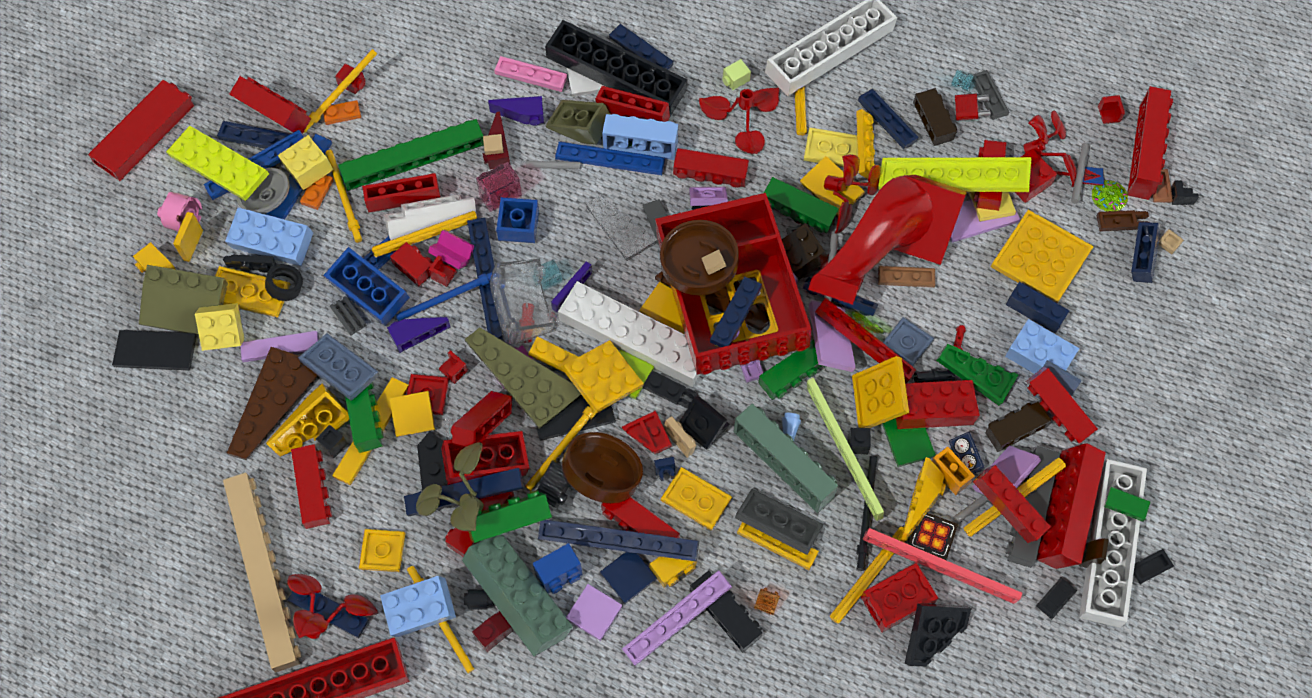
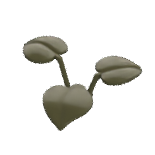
(464, 516)

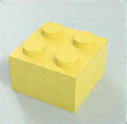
(305, 162)
(219, 326)

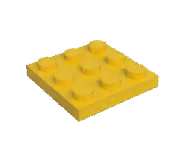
(602, 376)
(880, 393)

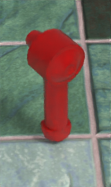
(959, 336)

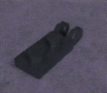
(668, 389)

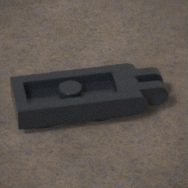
(250, 262)

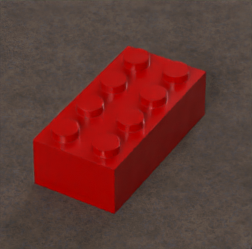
(270, 104)
(939, 405)
(498, 454)

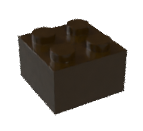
(803, 251)

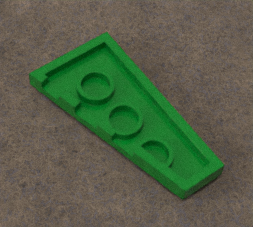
(986, 378)

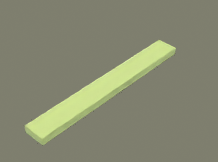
(845, 450)

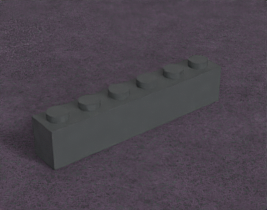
(1019, 550)

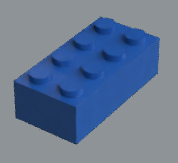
(366, 286)

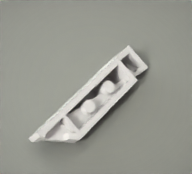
(426, 213)

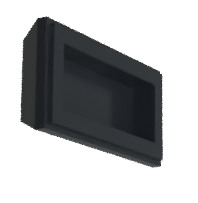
(1152, 566)
(1056, 598)

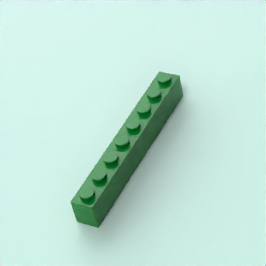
(411, 154)

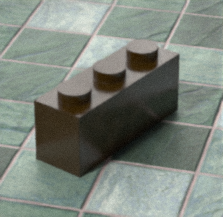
(935, 116)
(1017, 426)

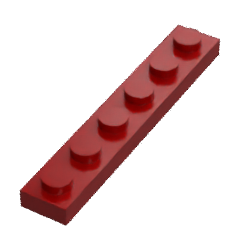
(860, 336)

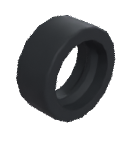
(279, 293)

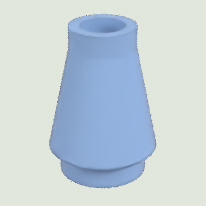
(790, 424)

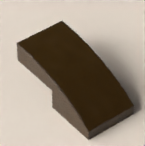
(1094, 552)

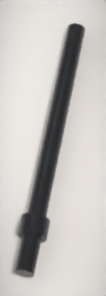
(862, 548)

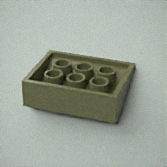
(174, 296)

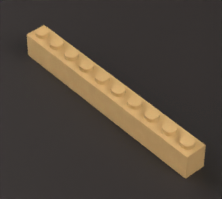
(261, 572)

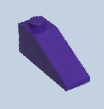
(523, 110)
(414, 331)

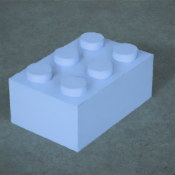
(1037, 345)
(418, 606)

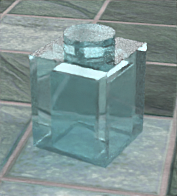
(552, 275)

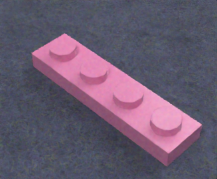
(530, 74)

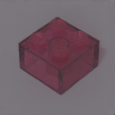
(497, 184)

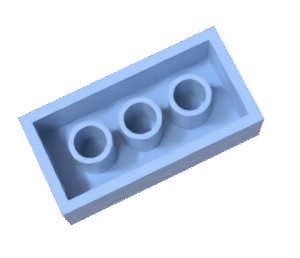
(648, 136)
(269, 236)

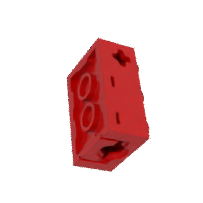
(898, 597)

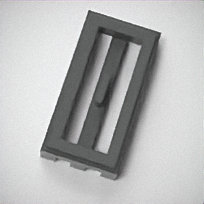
(340, 304)

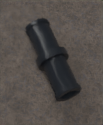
(934, 376)

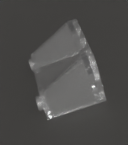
(521, 301)

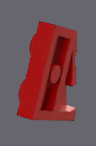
(649, 432)

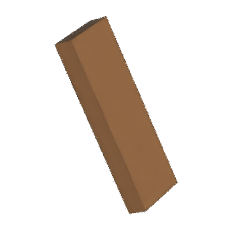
(906, 276)

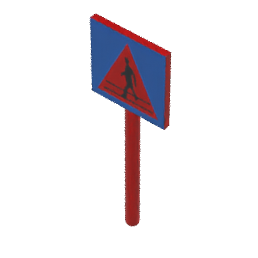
(1091, 176)

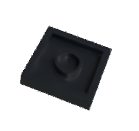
(703, 422)

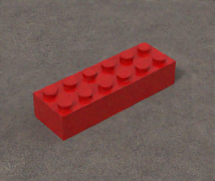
(1150, 143)
(1071, 507)

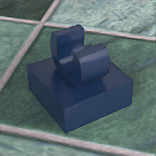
(664, 466)

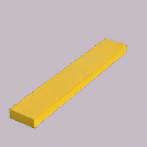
(353, 460)

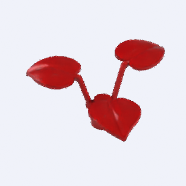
(765, 101)
(1039, 144)
(837, 184)
(314, 624)

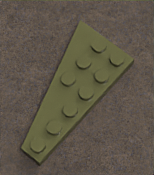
(530, 384)

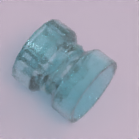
(966, 80)

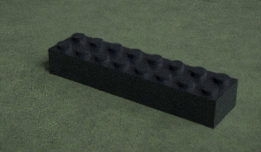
(613, 65)

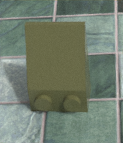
(579, 120)

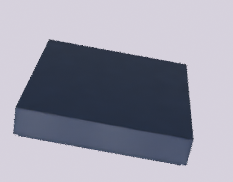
(628, 576)

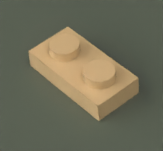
(679, 436)

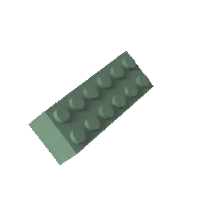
(785, 457)
(517, 594)

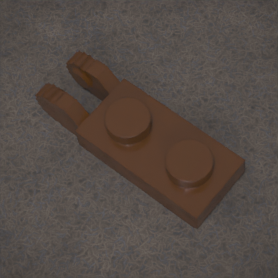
(1120, 220)

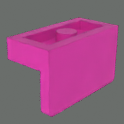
(452, 249)

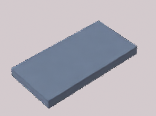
(339, 366)

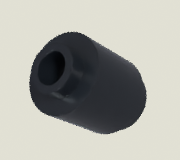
(477, 600)

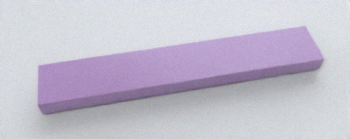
(677, 618)

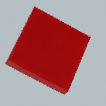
(435, 385)

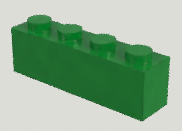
(800, 205)
(790, 372)
(365, 420)
(511, 515)

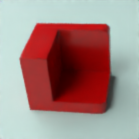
(1111, 109)
(441, 272)
(453, 368)

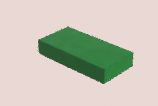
(1127, 504)

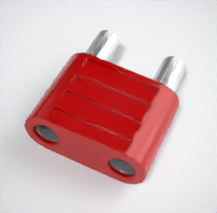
(967, 107)

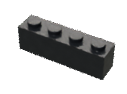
(732, 617)

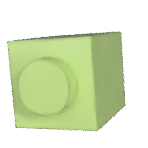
(736, 75)

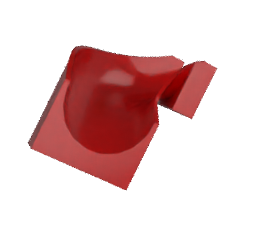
(905, 216)

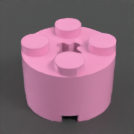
(175, 209)

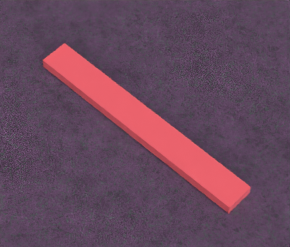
(942, 566)

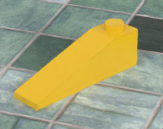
(309, 421)
(925, 494)

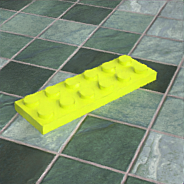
(217, 163)

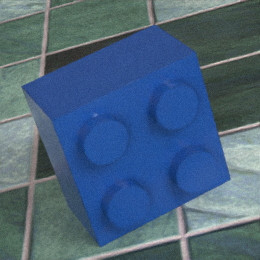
(517, 220)
(558, 569)

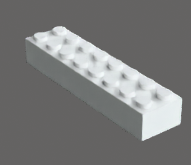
(830, 45)
(629, 331)
(1110, 583)

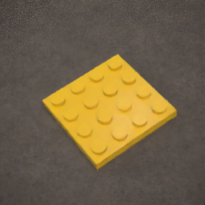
(1042, 256)

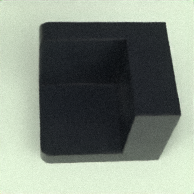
(1182, 195)
(332, 441)

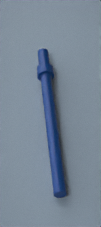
(482, 280)

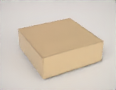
(493, 144)
(1170, 241)
(713, 262)

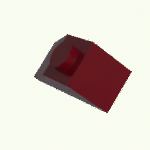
(496, 159)
(492, 631)

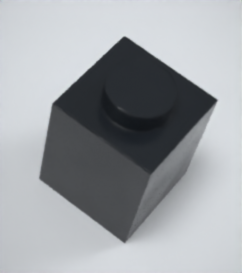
(859, 440)

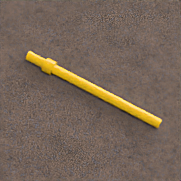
(343, 85)
(353, 224)
(588, 414)
(446, 629)

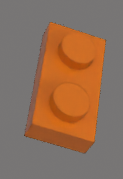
(342, 112)
(316, 192)

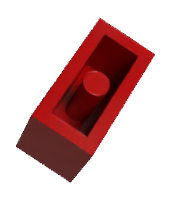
(412, 263)

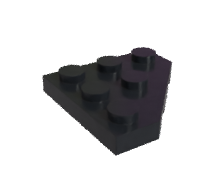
(431, 461)
(933, 630)

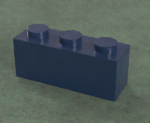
(1145, 252)
(1037, 307)

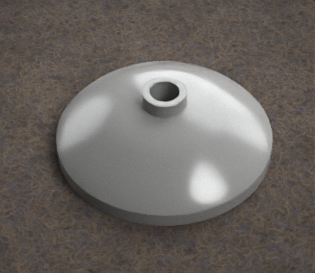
(268, 194)

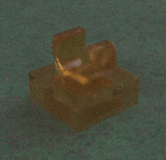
(767, 601)

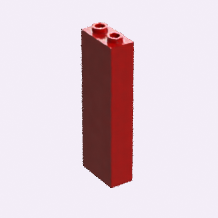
(141, 129)

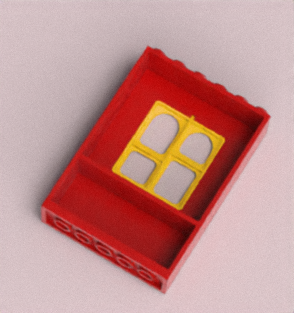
(760, 257)

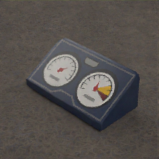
(966, 451)

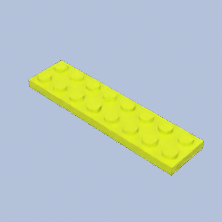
(968, 174)

